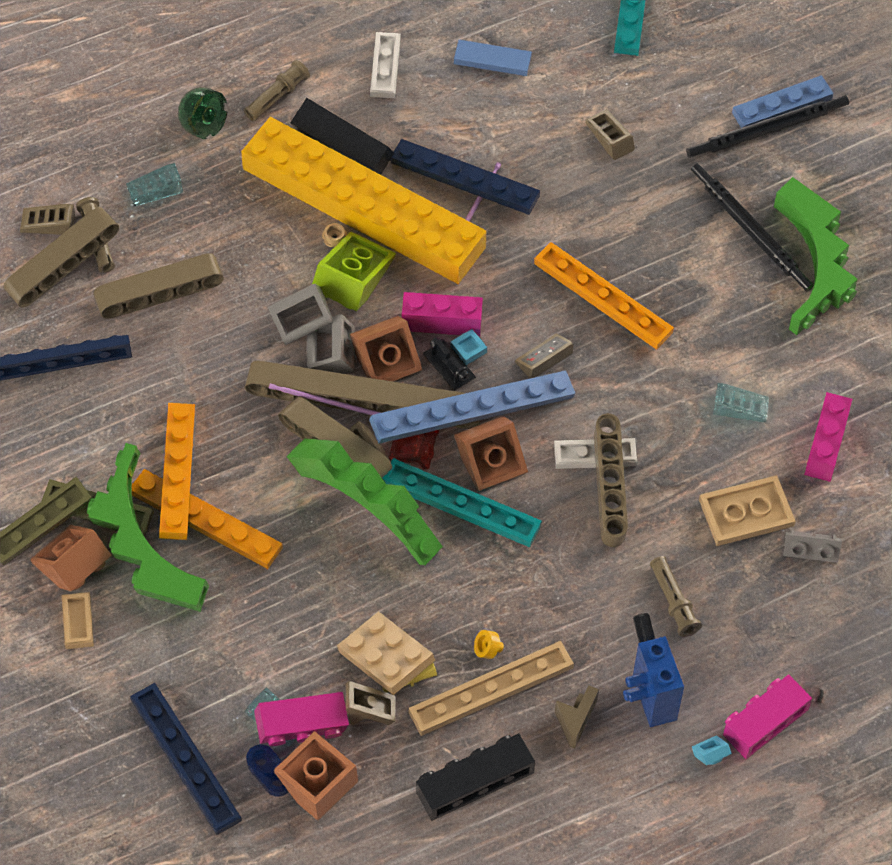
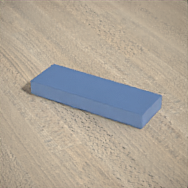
(492, 57)

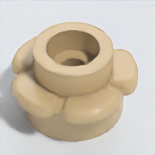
(333, 230)

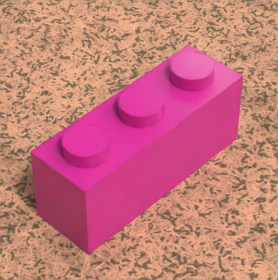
(442, 313)
(828, 437)
(766, 716)
(300, 718)

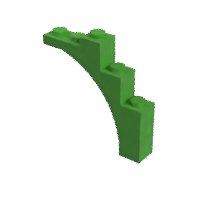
(817, 224)
(389, 503)
(155, 576)

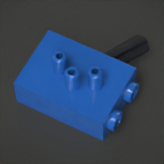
(654, 676)

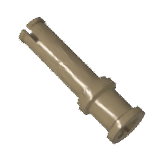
(284, 84)
(102, 255)
(678, 605)

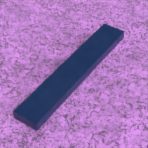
(186, 759)

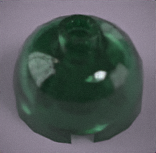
(202, 112)

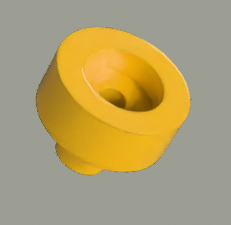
(487, 644)

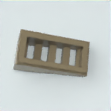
(618, 146)
(52, 211)

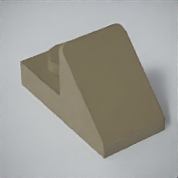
(369, 703)
(575, 718)

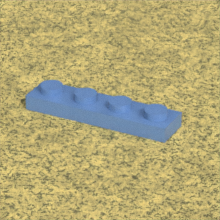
(782, 101)

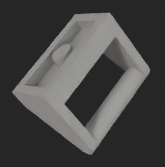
(294, 302)
(342, 348)

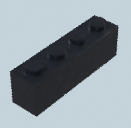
(341, 136)
(474, 776)

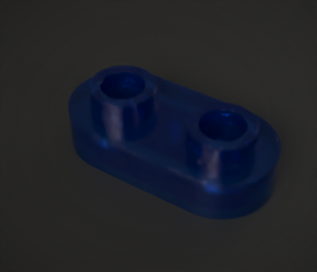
(265, 773)

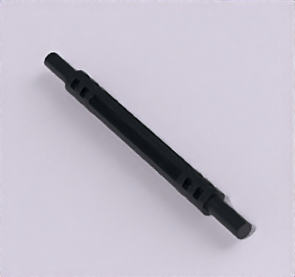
(767, 126)
(752, 227)

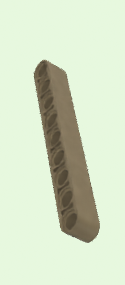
(345, 388)

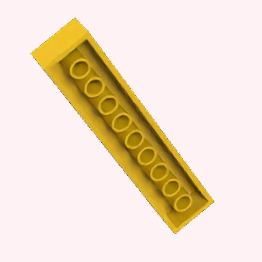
(364, 200)

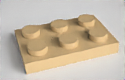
(747, 510)
(386, 653)

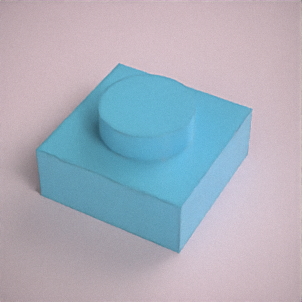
(468, 346)
(711, 750)

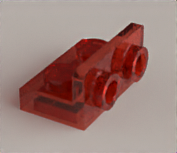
(415, 449)

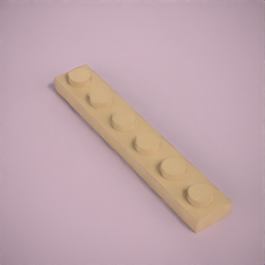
(490, 688)

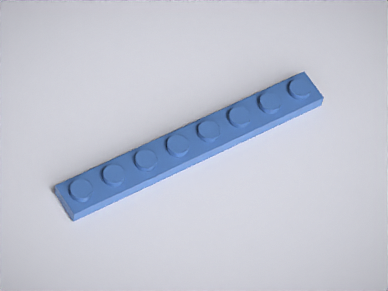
(471, 406)

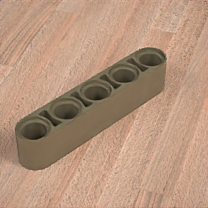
(61, 257)
(158, 286)
(312, 423)
(607, 491)

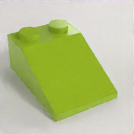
(352, 270)

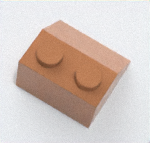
(386, 350)
(491, 452)
(72, 557)
(317, 775)

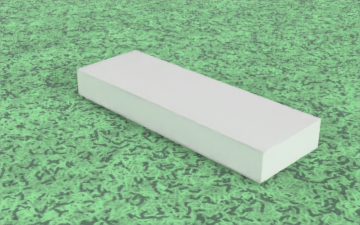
(385, 65)
(582, 453)

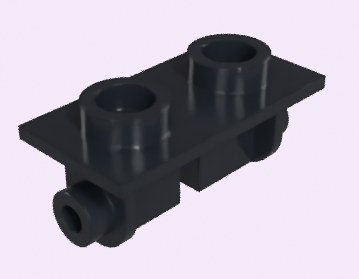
(448, 363)

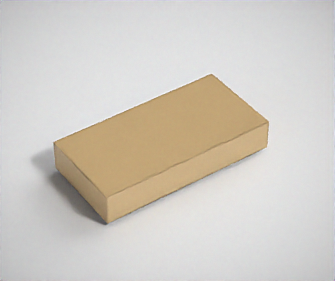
(77, 620)

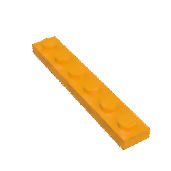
(603, 295)
(177, 471)
(213, 523)

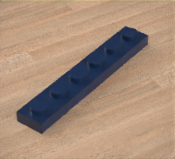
(465, 176)
(65, 357)

